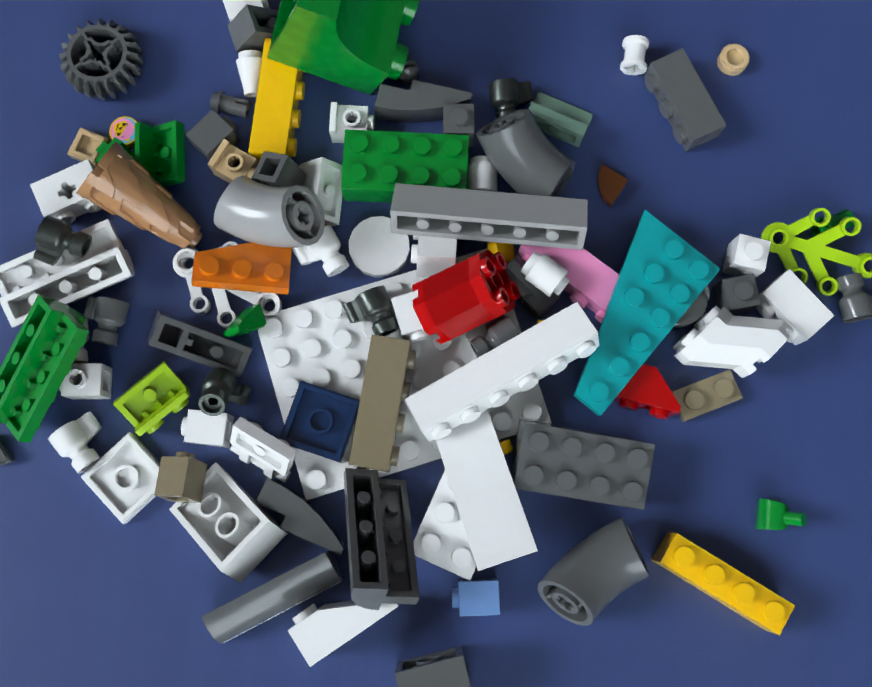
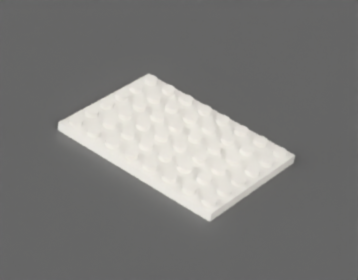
(326, 350)

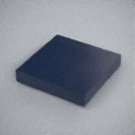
(320, 421)

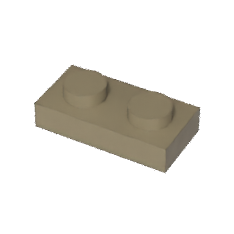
(707, 395)

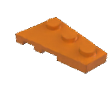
(244, 268)

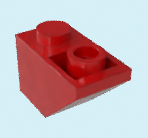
(649, 392)

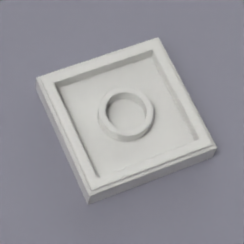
(124, 477)

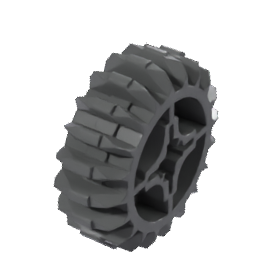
(85, 69)

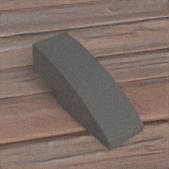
(419, 104)
(300, 516)

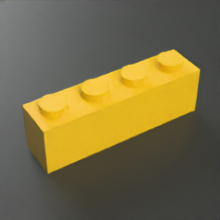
(276, 108)
(723, 583)

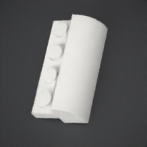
(69, 278)

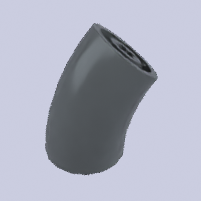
(525, 155)
(593, 573)

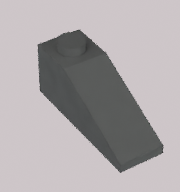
(197, 343)

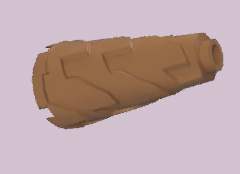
(127, 190)

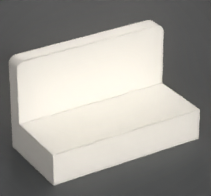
(325, 181)

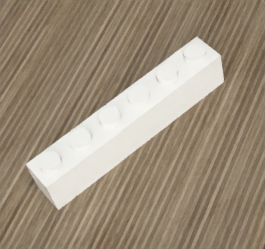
(503, 372)

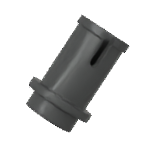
(229, 104)

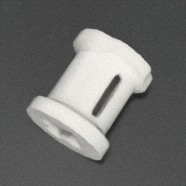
(634, 55)

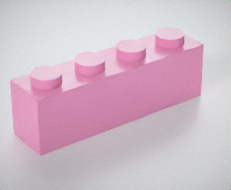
(589, 277)

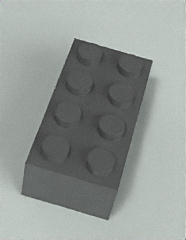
(581, 464)

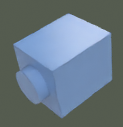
(477, 597)

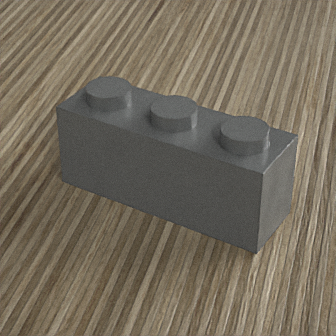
(684, 100)

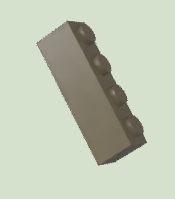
(381, 403)

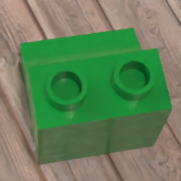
(343, 39)

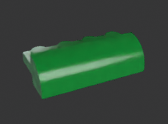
(38, 364)

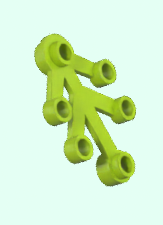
(815, 248)

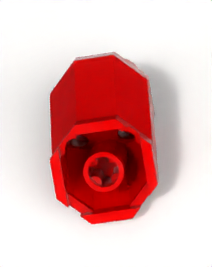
(465, 296)

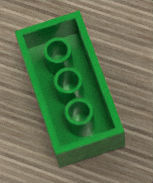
(382, 158)

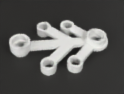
(220, 294)

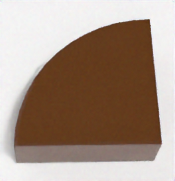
(610, 184)

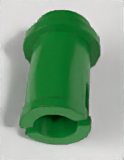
(835, 219)

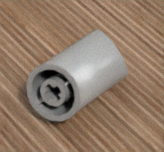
(270, 214)

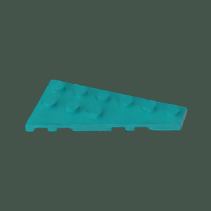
(649, 298)

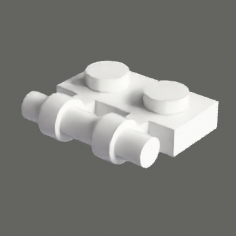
(262, 449)

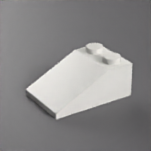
(229, 525)
(330, 626)

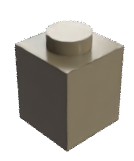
(181, 478)

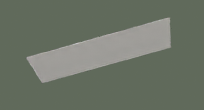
(485, 494)

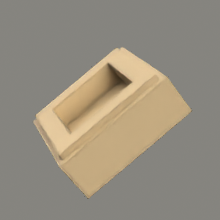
(85, 146)

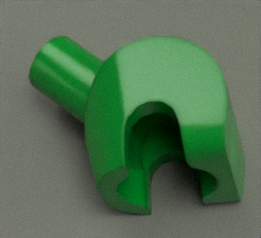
(776, 516)

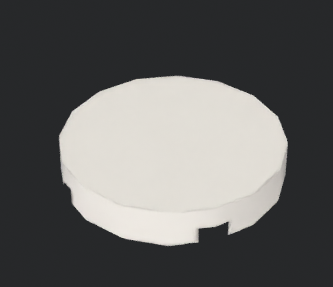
(376, 249)

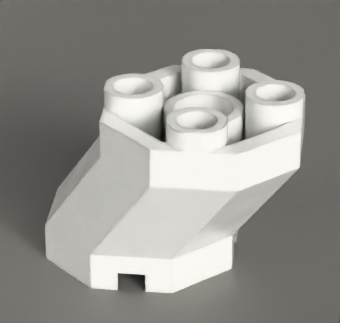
(731, 341)

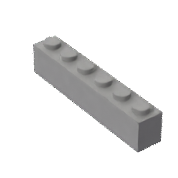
(489, 216)

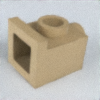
(226, 158)

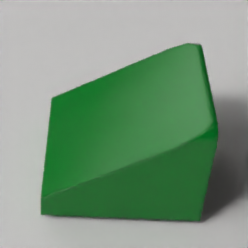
(247, 322)

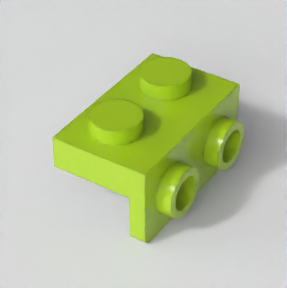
(153, 399)

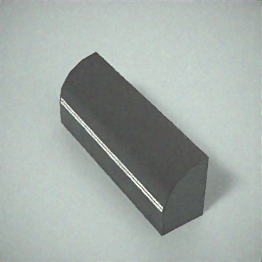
(273, 597)

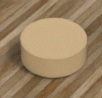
(733, 59)

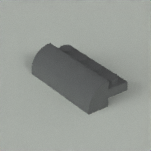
(379, 540)

